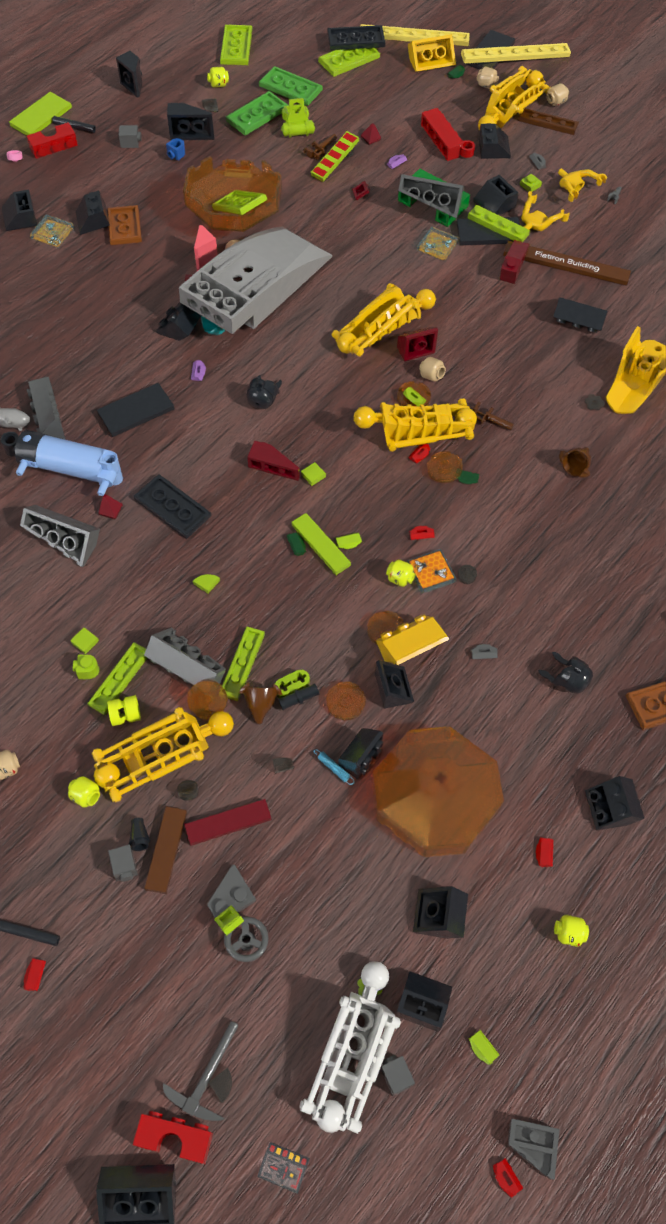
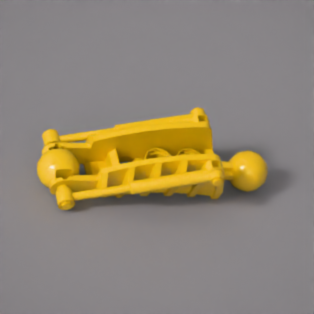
(510, 98)
(380, 317)
(419, 424)
(108, 774)

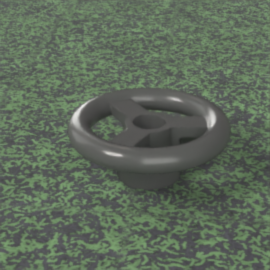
(231, 949)

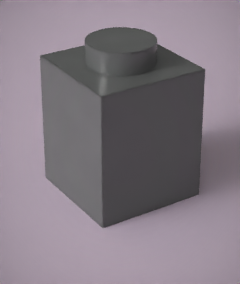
(129, 136)
(123, 863)
(397, 1074)

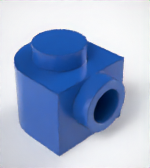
(175, 149)

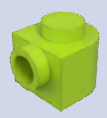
(86, 667)

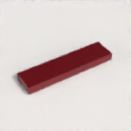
(227, 822)

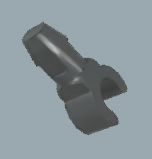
(615, 195)

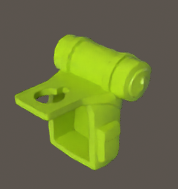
(296, 119)

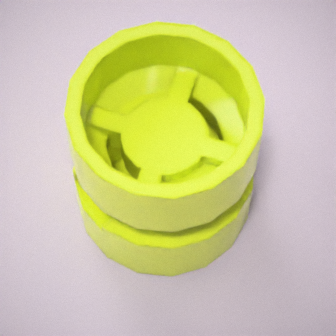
(130, 707)

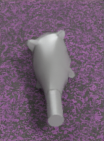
(13, 418)

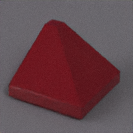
(371, 134)
(361, 190)
(110, 507)

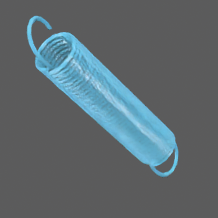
(333, 766)

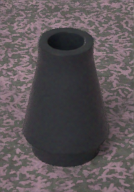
(139, 837)

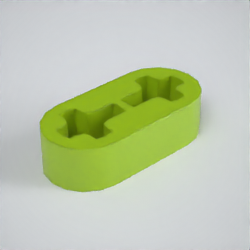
(292, 683)

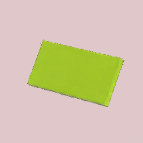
(236, 45)
(347, 59)
(40, 114)
(239, 202)

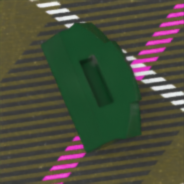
(456, 72)
(468, 477)
(296, 543)

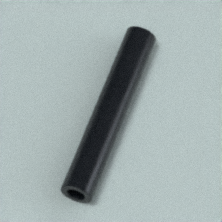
(74, 124)
(29, 933)

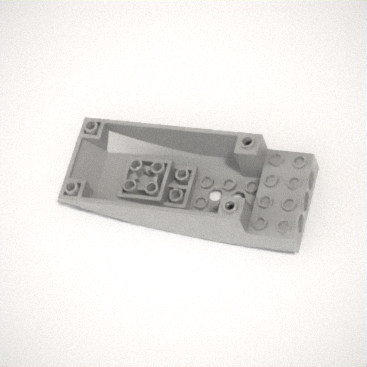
(279, 266)

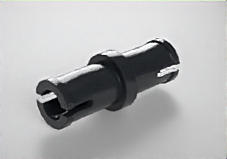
(298, 696)

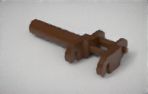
(319, 147)
(488, 416)

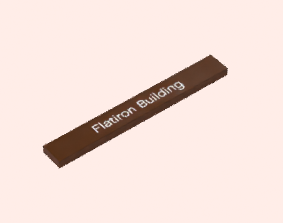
(575, 265)

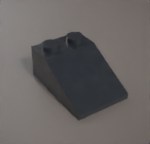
(189, 122)

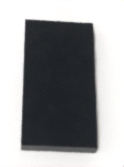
(356, 37)
(491, 40)
(475, 234)
(135, 409)
(172, 506)

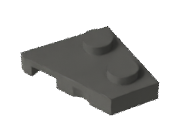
(230, 892)
(535, 1144)

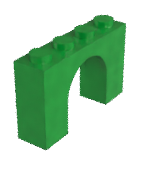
(441, 217)

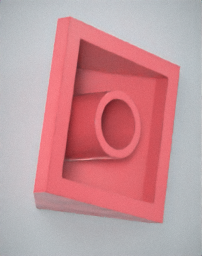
(205, 247)

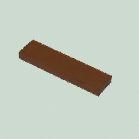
(548, 121)
(166, 850)

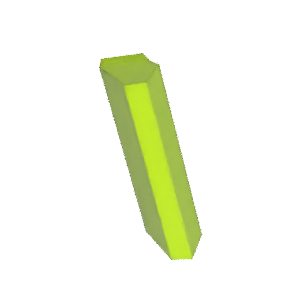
(414, 396)
(348, 541)
(483, 1048)

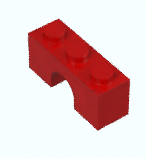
(43, 145)
(154, 1130)

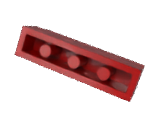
(445, 136)

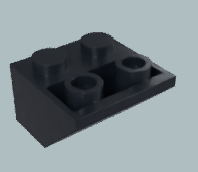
(496, 196)
(19, 211)
(178, 322)
(361, 752)
(614, 803)
(424, 1001)

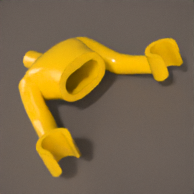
(573, 181)
(538, 220)

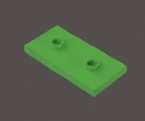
(290, 85)
(256, 113)

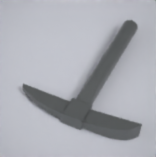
(191, 1104)

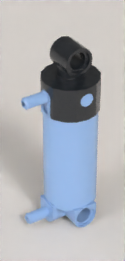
(64, 457)

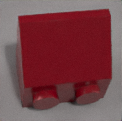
(417, 343)

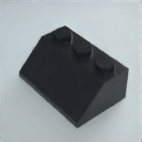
(580, 314)
(137, 1194)

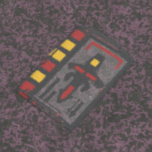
(283, 1167)

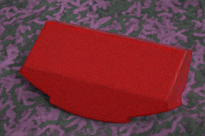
(420, 453)
(421, 532)
(544, 852)
(34, 974)
(506, 1178)

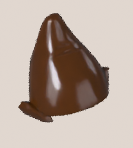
(576, 461)
(260, 700)

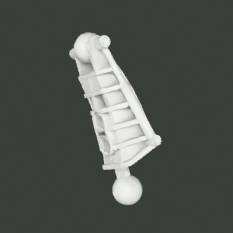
(330, 1113)

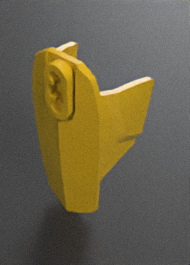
(636, 374)

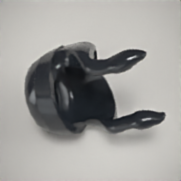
(262, 393)
(573, 678)

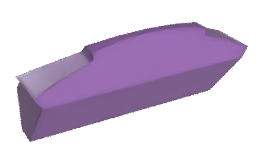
(396, 160)
(198, 370)

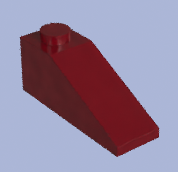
(513, 261)
(270, 460)

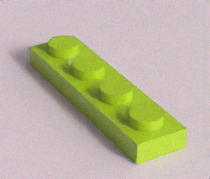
(498, 224)

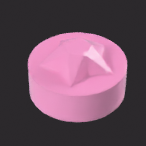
(14, 155)

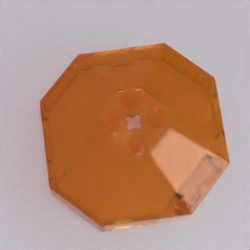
(207, 185)
(431, 814)

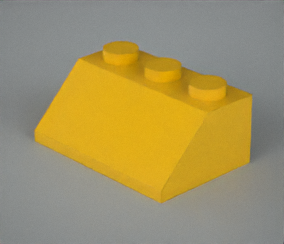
(432, 53)
(411, 639)

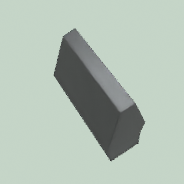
(538, 160)
(484, 651)

